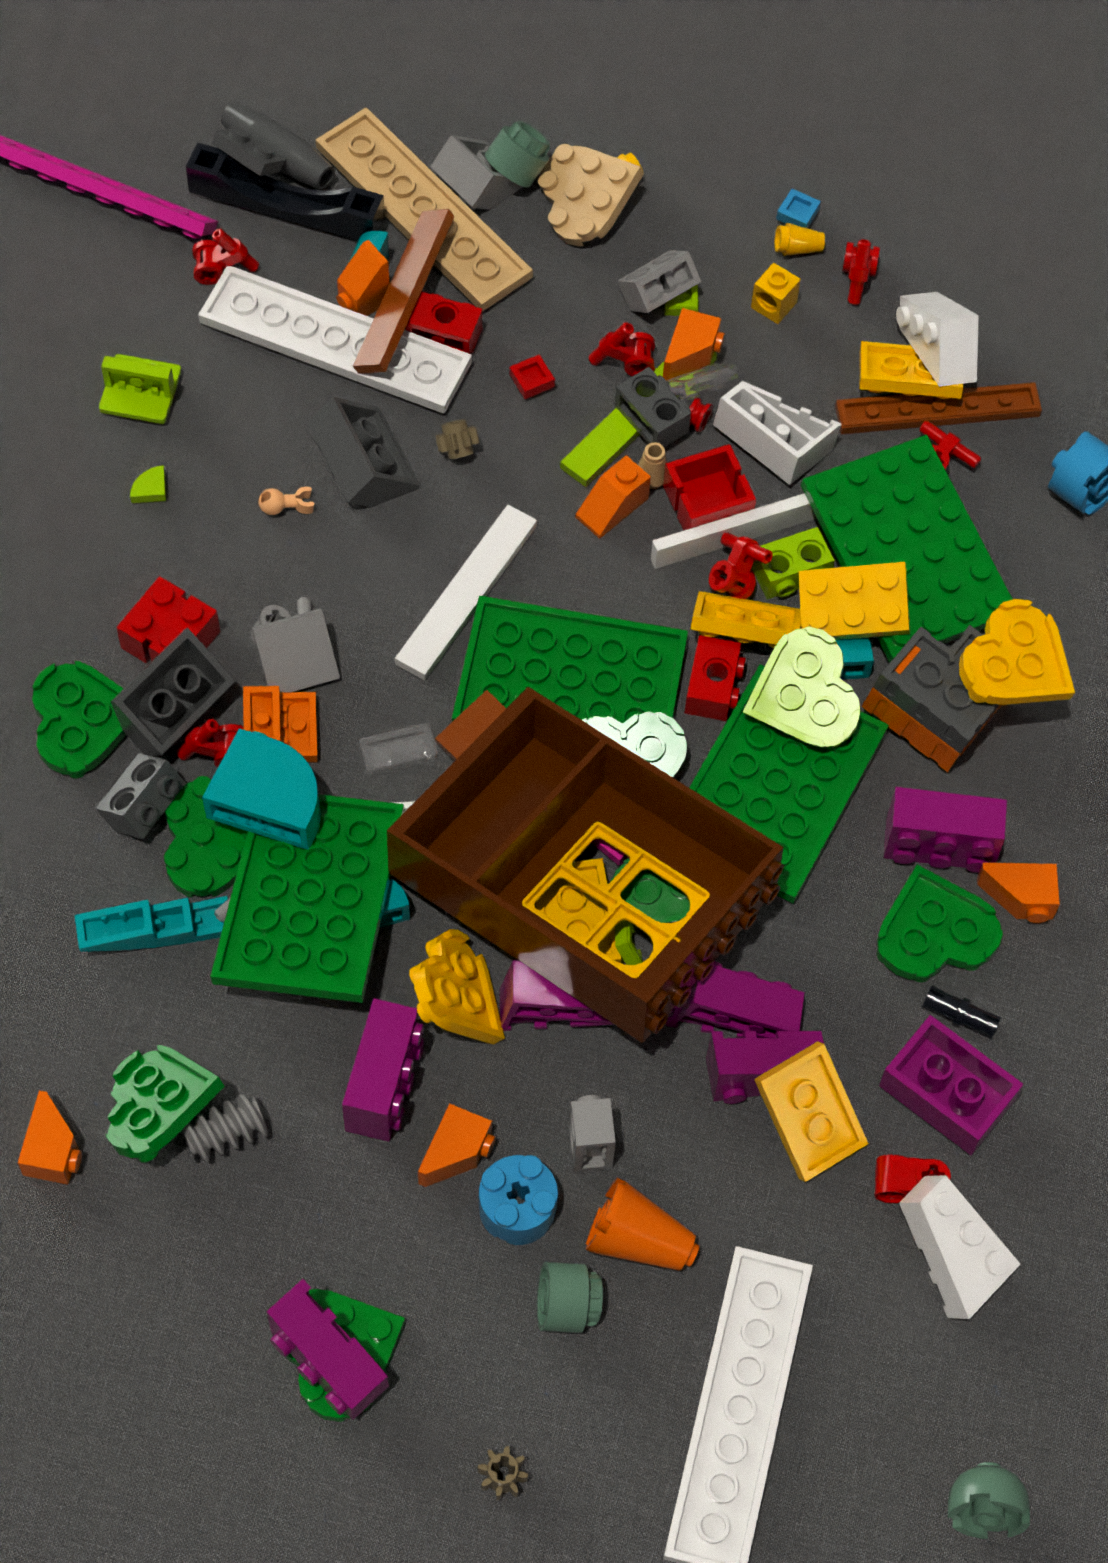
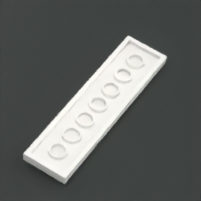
(331, 338)
(738, 1410)

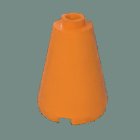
(639, 1231)

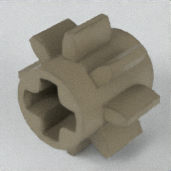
(457, 439)
(494, 1466)

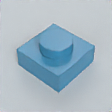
(798, 209)

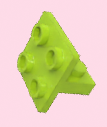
(138, 387)

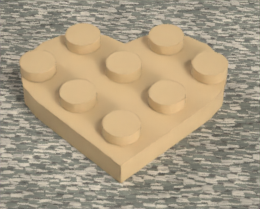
(586, 191)

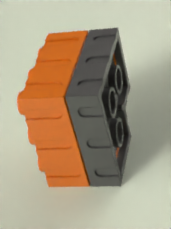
(927, 700)

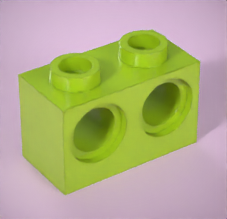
(789, 558)

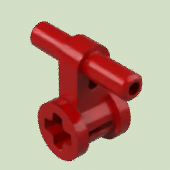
(219, 254)
(860, 264)
(626, 347)
(949, 445)
(738, 566)
(209, 740)

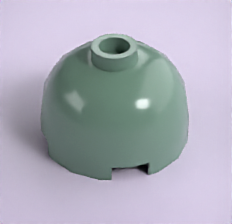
(988, 1500)

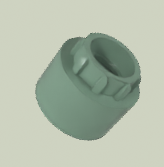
(519, 153)
(568, 1297)

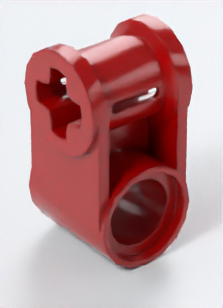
(899, 1175)

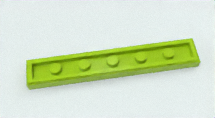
(603, 444)

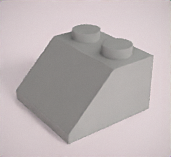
(466, 170)

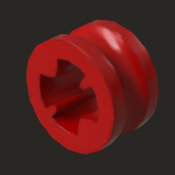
(700, 414)

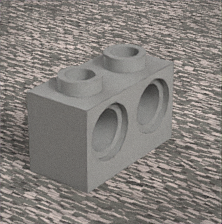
(659, 281)
(592, 1133)

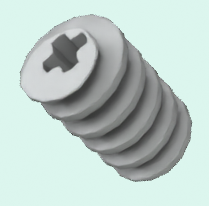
(224, 1127)

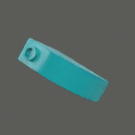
(265, 790)

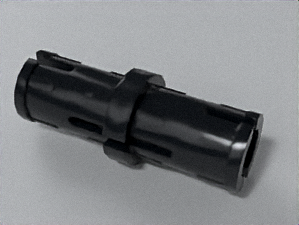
(961, 1012)

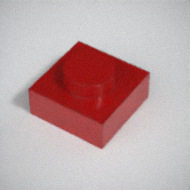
(532, 376)

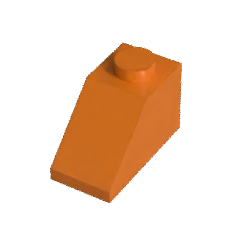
(364, 280)
(692, 343)
(614, 497)
(1022, 888)
(49, 1145)
(456, 1146)

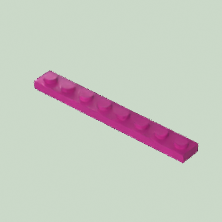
(106, 189)

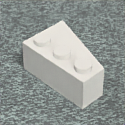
(941, 336)
(773, 432)
(958, 1245)

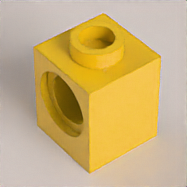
(775, 293)

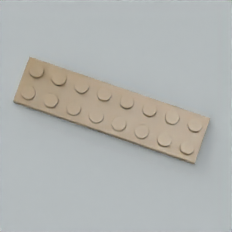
(380, 163)

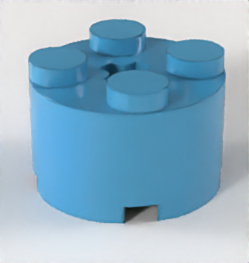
(1082, 474)
(523, 1178)

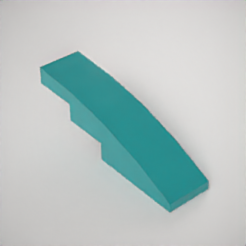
(148, 926)

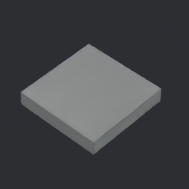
(296, 652)

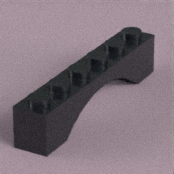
(340, 212)

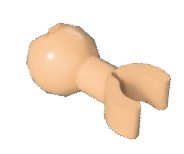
(274, 501)

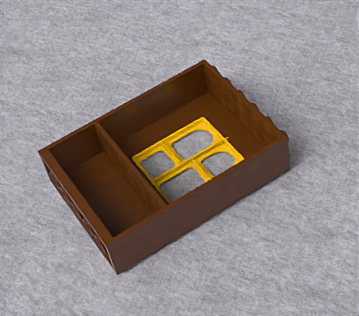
(523, 811)

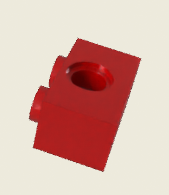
(462, 320)
(710, 697)

